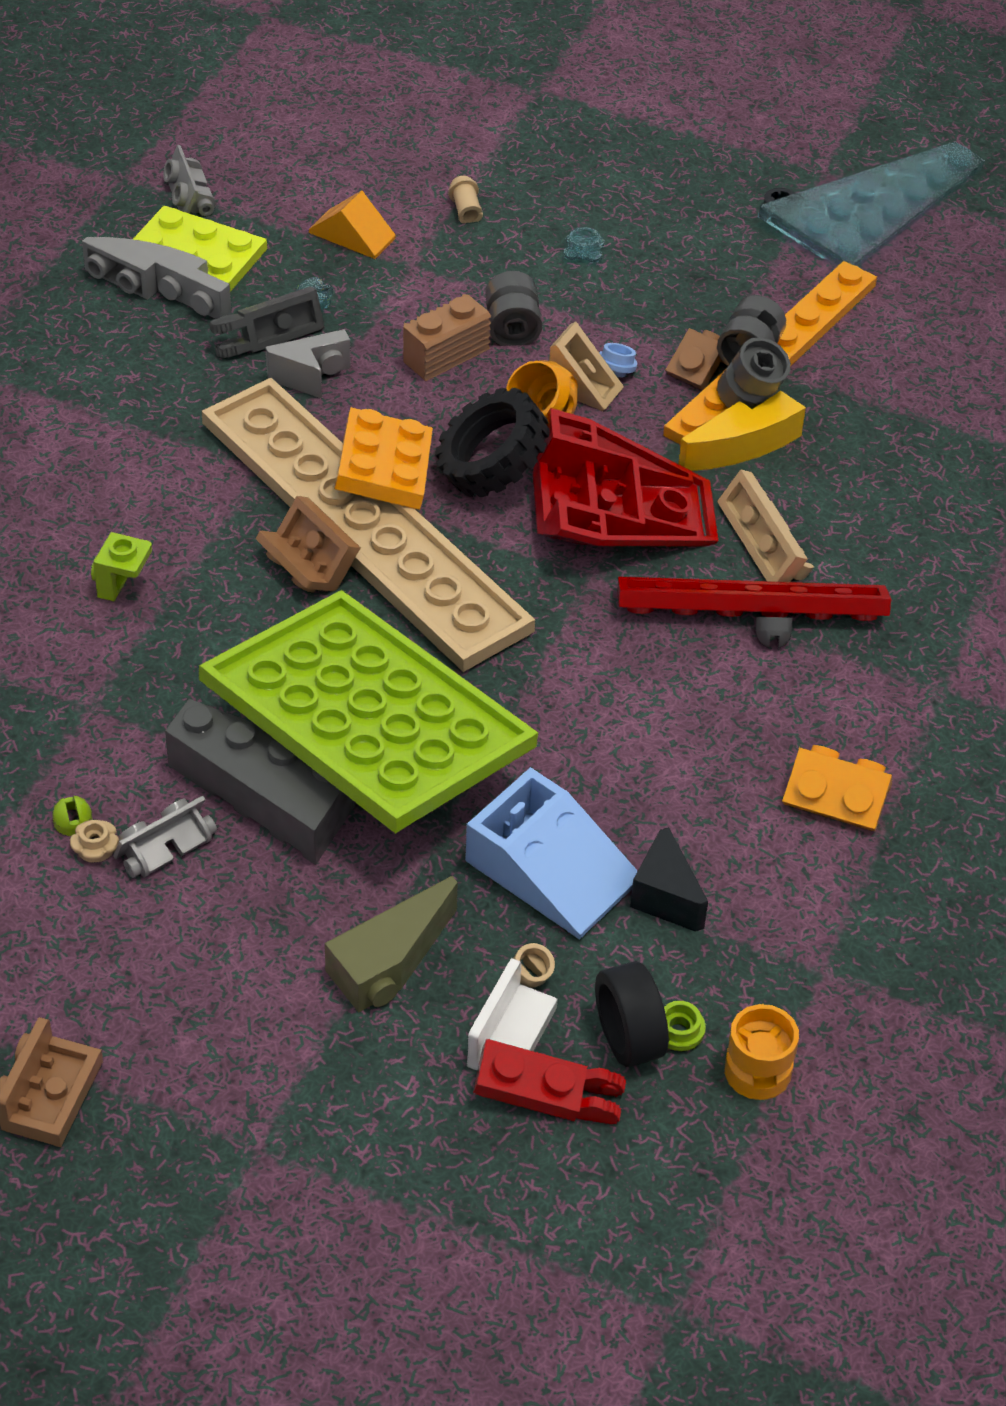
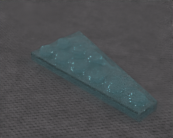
(871, 208)

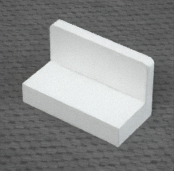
(510, 1015)

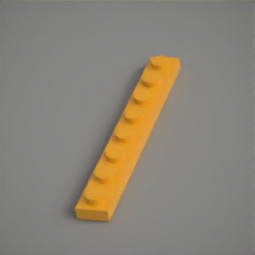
(804, 327)

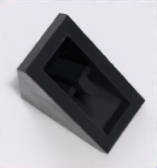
(668, 885)

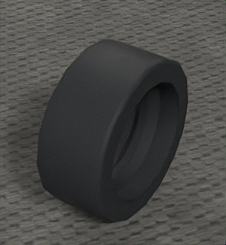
(631, 1013)

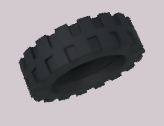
(507, 461)

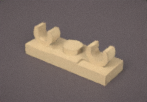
(763, 530)

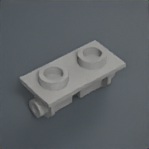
(188, 184)
(147, 846)

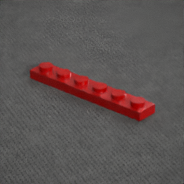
(770, 598)

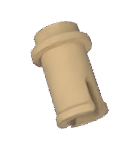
(464, 193)

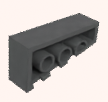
(257, 777)

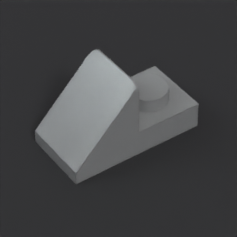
(303, 361)

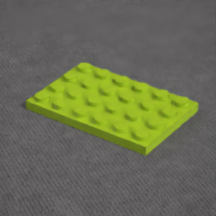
(368, 709)

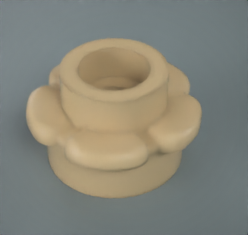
(94, 849)

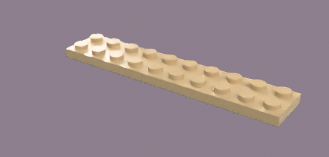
(399, 549)

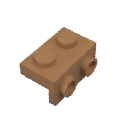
(310, 547)
(46, 1085)

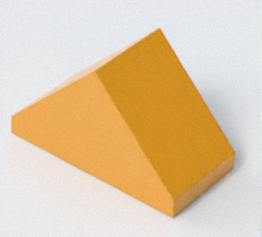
(355, 226)

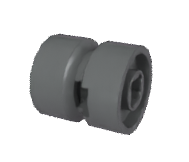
(513, 309)
(752, 318)
(754, 373)

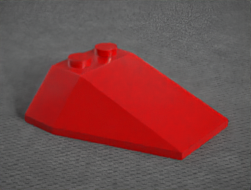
(615, 491)

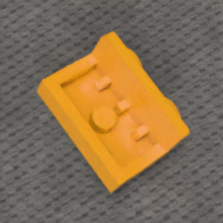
(838, 787)

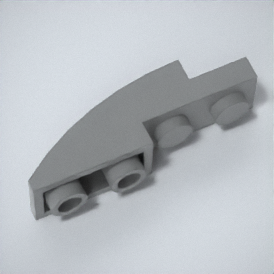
(152, 267)

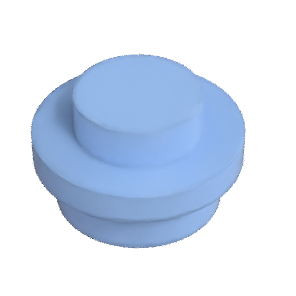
(619, 358)

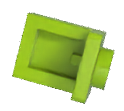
(116, 561)

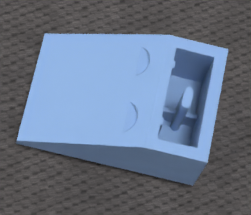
(549, 853)

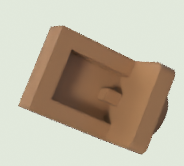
(695, 358)

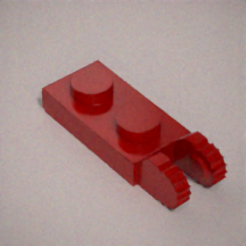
(547, 1083)

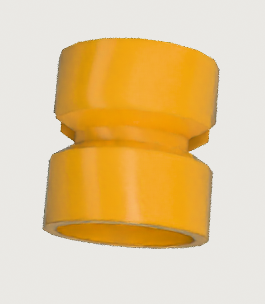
(761, 1051)

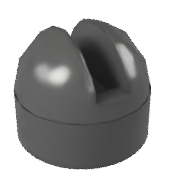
(773, 626)

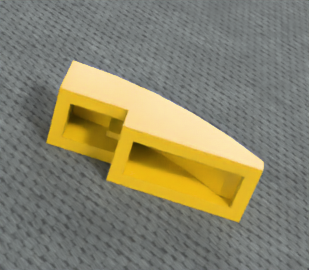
(743, 433)

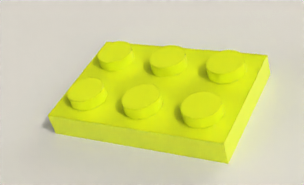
(226, 249)

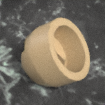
(538, 960)

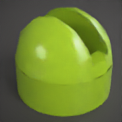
(61, 818)

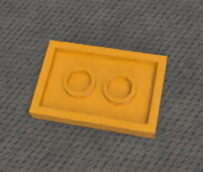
(384, 458)

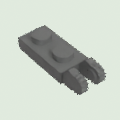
(270, 322)

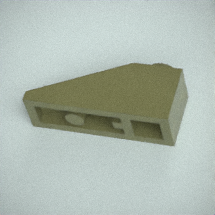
(383, 952)

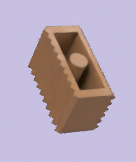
(446, 337)

